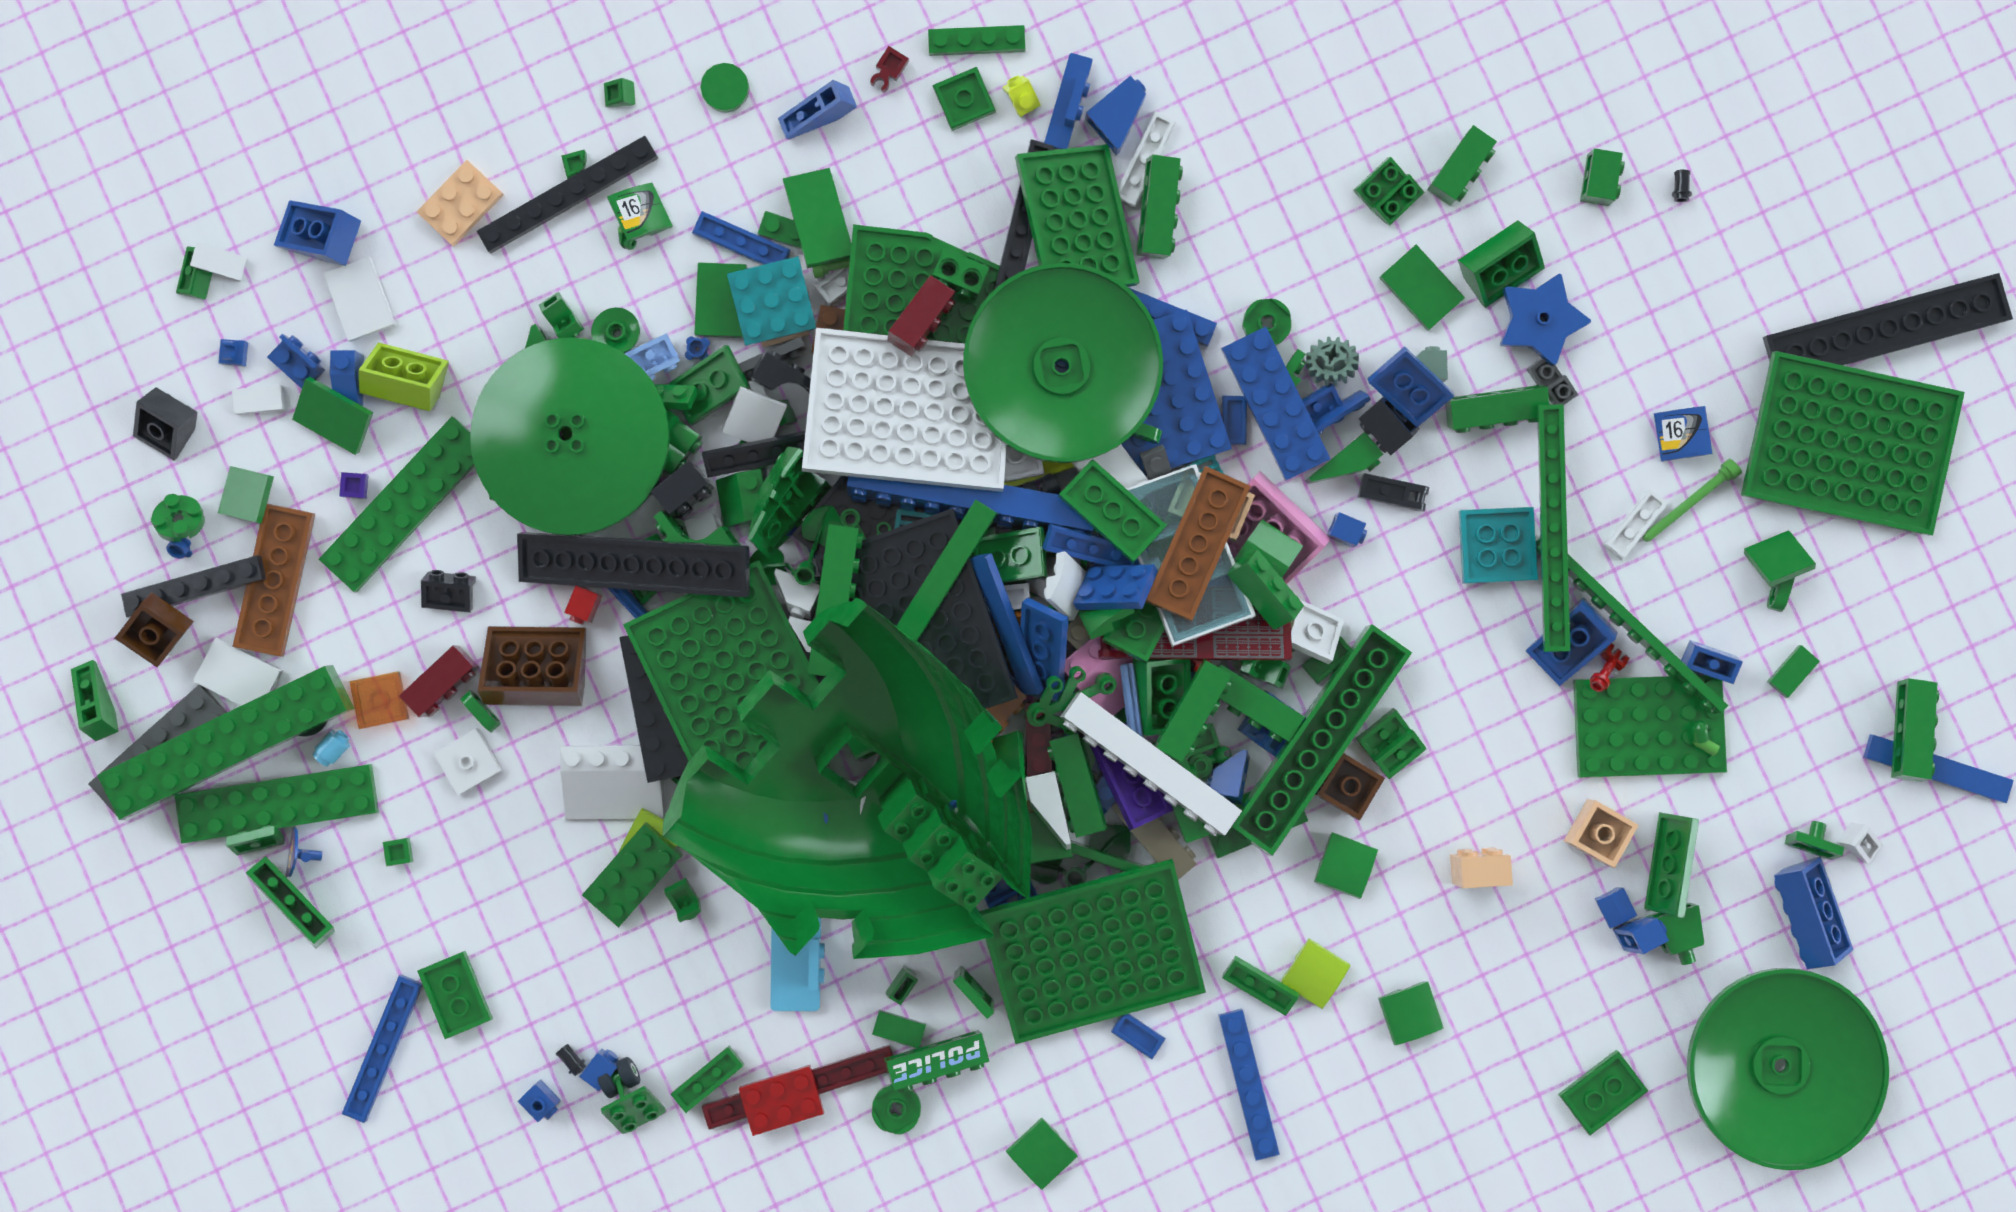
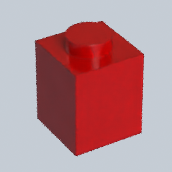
(582, 605)

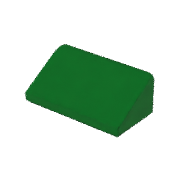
(193, 281)

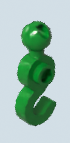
(1204, 763)

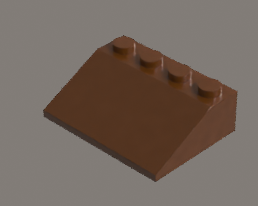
(533, 666)

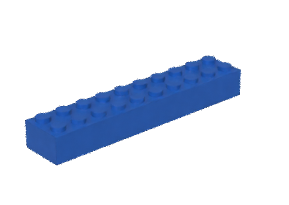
(1014, 505)

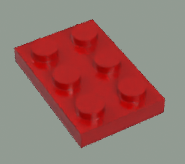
(781, 1100)

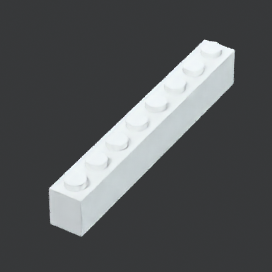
(1151, 764)

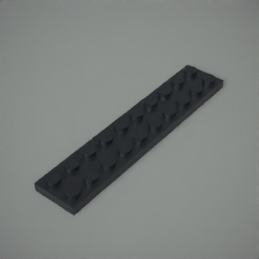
(1898, 323)
(634, 564)

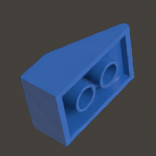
(318, 232)
(1588, 637)

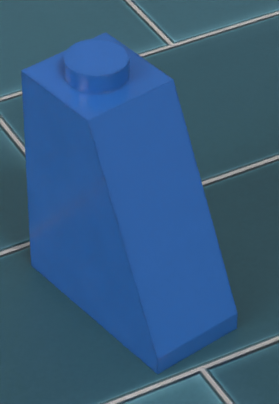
(1117, 112)

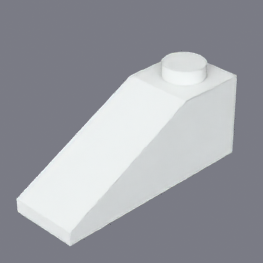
(1047, 804)

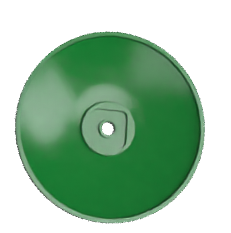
(1071, 317)
(614, 447)
(1830, 1079)

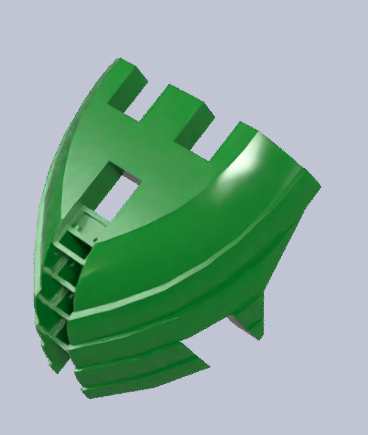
(898, 871)

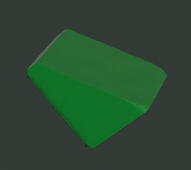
(619, 93)

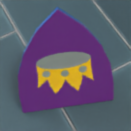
(295, 853)

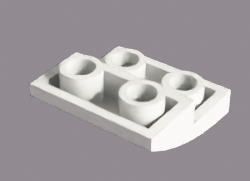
(1064, 586)

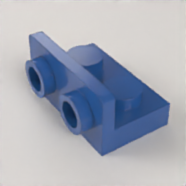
(295, 361)

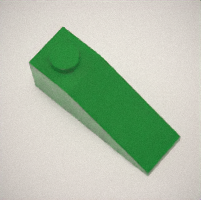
(1353, 459)
(93, 704)

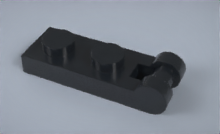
(1392, 492)

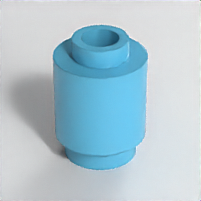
(331, 747)

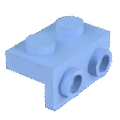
(655, 355)

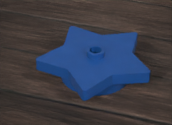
(1529, 331)

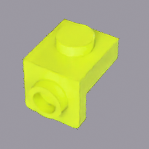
(1021, 95)

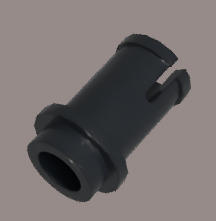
(1682, 186)
(571, 1060)

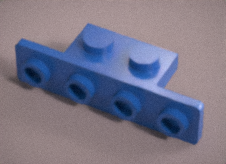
(1067, 105)
(1327, 408)

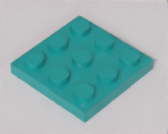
(772, 301)
(1498, 545)

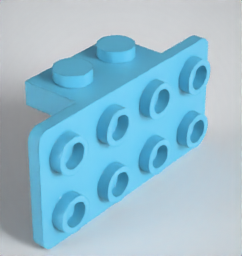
(798, 977)

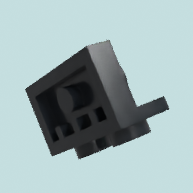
(447, 591)

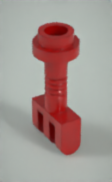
(1600, 680)

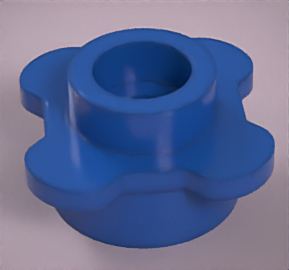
(692, 343)
(179, 549)

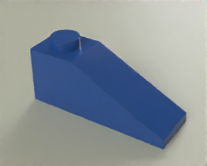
(818, 110)
(345, 373)

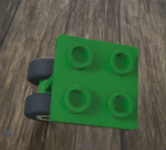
(631, 1108)

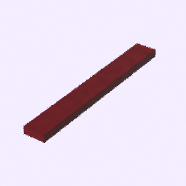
(827, 1078)

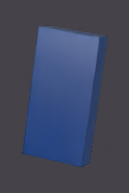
(1235, 418)
(1138, 1035)

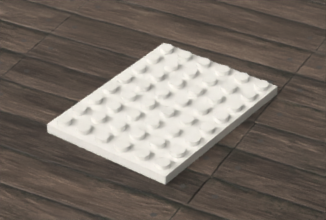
(896, 415)

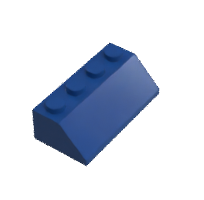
(1813, 913)

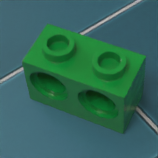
(962, 267)

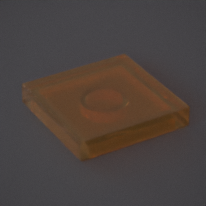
(378, 700)

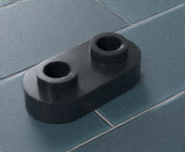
(1049, 484)

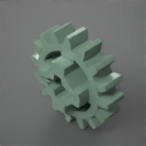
(1332, 361)

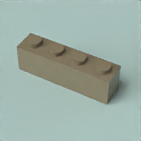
(1162, 843)

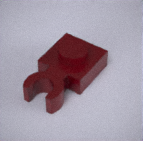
(890, 66)

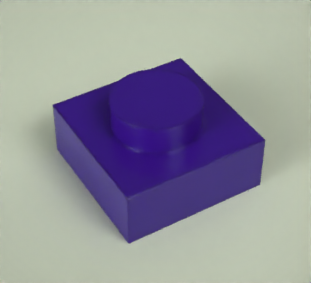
(353, 485)

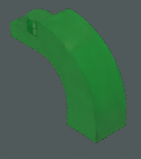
(669, 527)

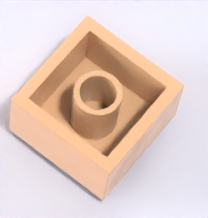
(1601, 833)
(1481, 869)

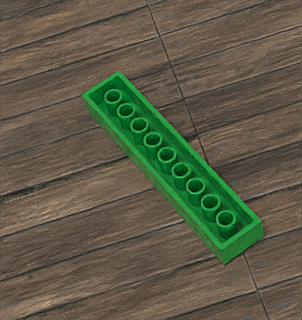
(1320, 739)
(225, 742)

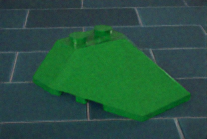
(784, 501)

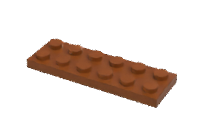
(1197, 544)
(271, 603)

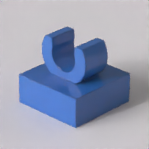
(233, 352)

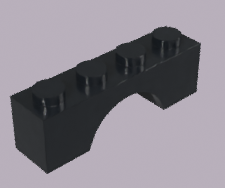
(773, 372)

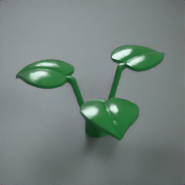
(813, 529)

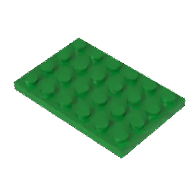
(1077, 210)
(1644, 728)

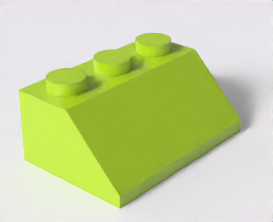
(403, 376)

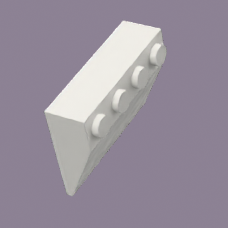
(607, 783)

